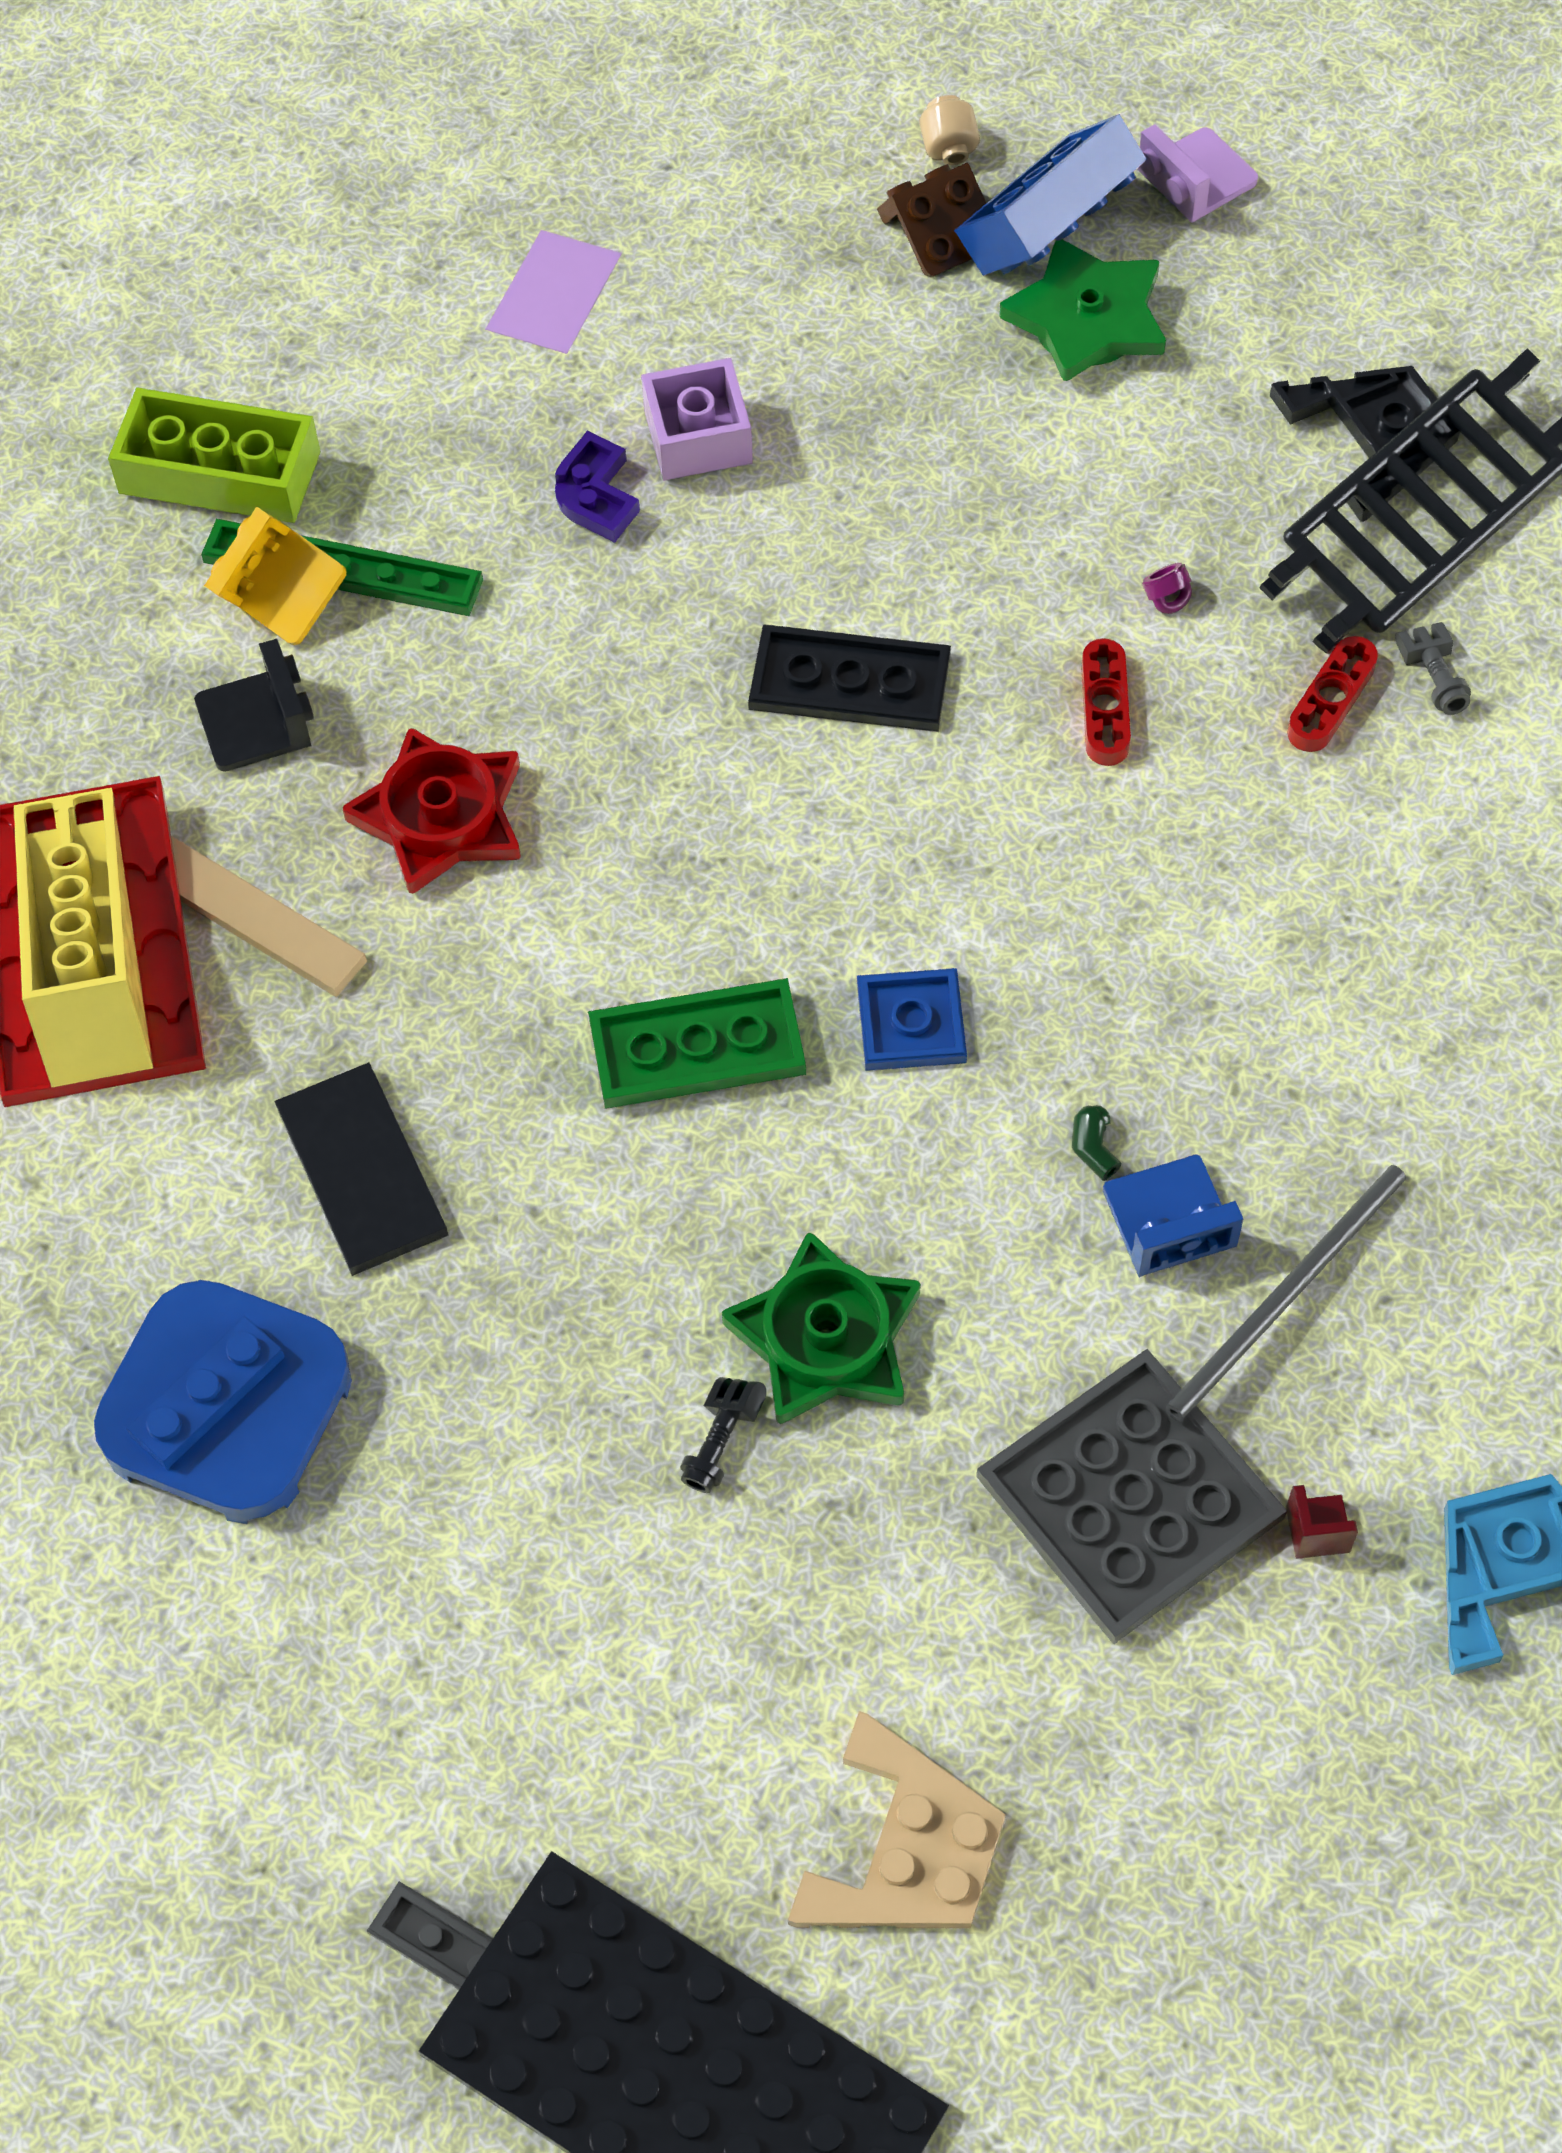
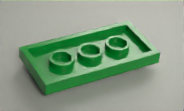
(697, 1043)

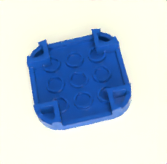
(264, 1443)

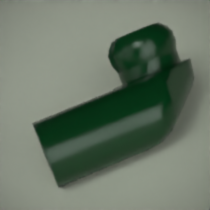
(1088, 1141)

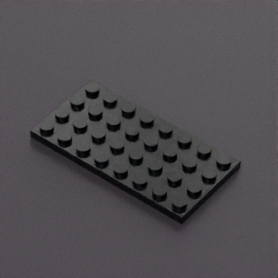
(646, 2043)

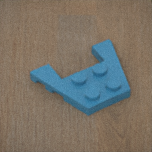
(1495, 1551)

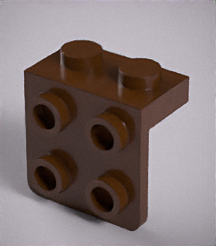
(933, 212)

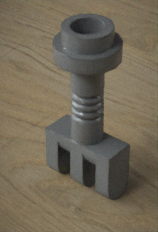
(1451, 693)

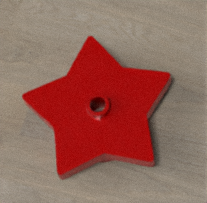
(440, 808)

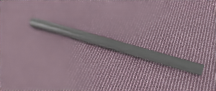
(1285, 1294)

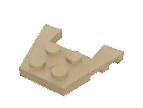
(928, 1853)

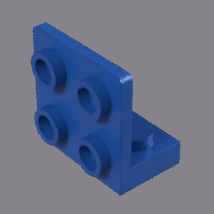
(1171, 1215)

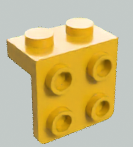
(276, 576)

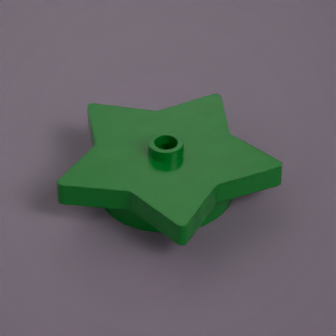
(1088, 309)
(815, 1365)

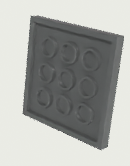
(1129, 1496)

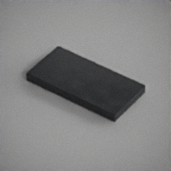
(850, 677)
(361, 1169)

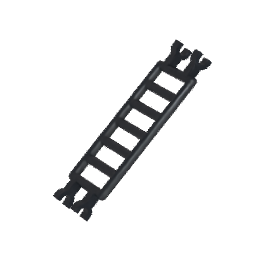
(1468, 540)

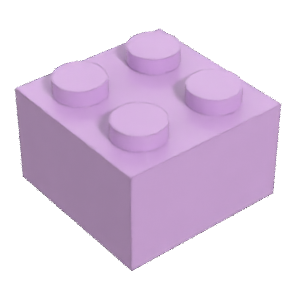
(697, 419)

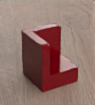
(1319, 1524)

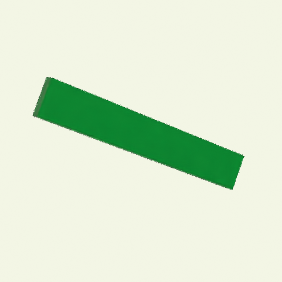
(380, 573)

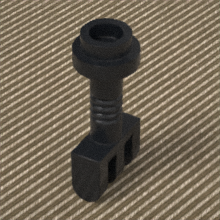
(730, 1402)

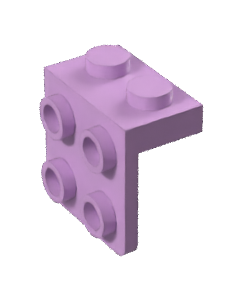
(1195, 171)

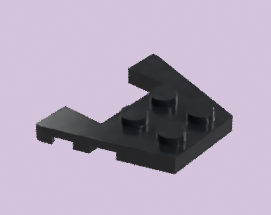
(1373, 410)

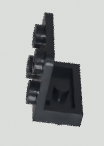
(256, 714)

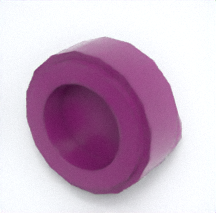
(1168, 581)

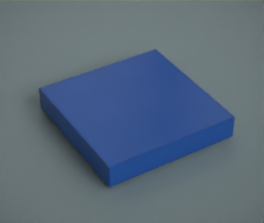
(911, 1019)

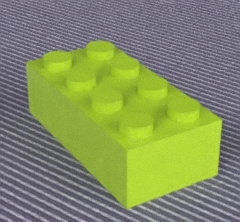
(214, 454)

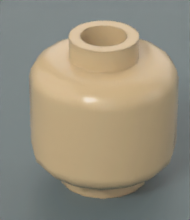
(949, 129)

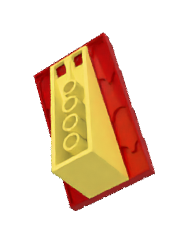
(92, 945)

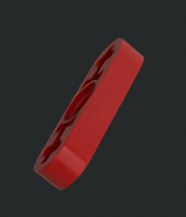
(1332, 675)
(1115, 686)

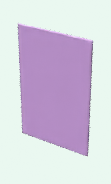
(553, 291)

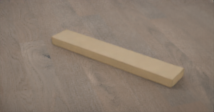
(265, 922)

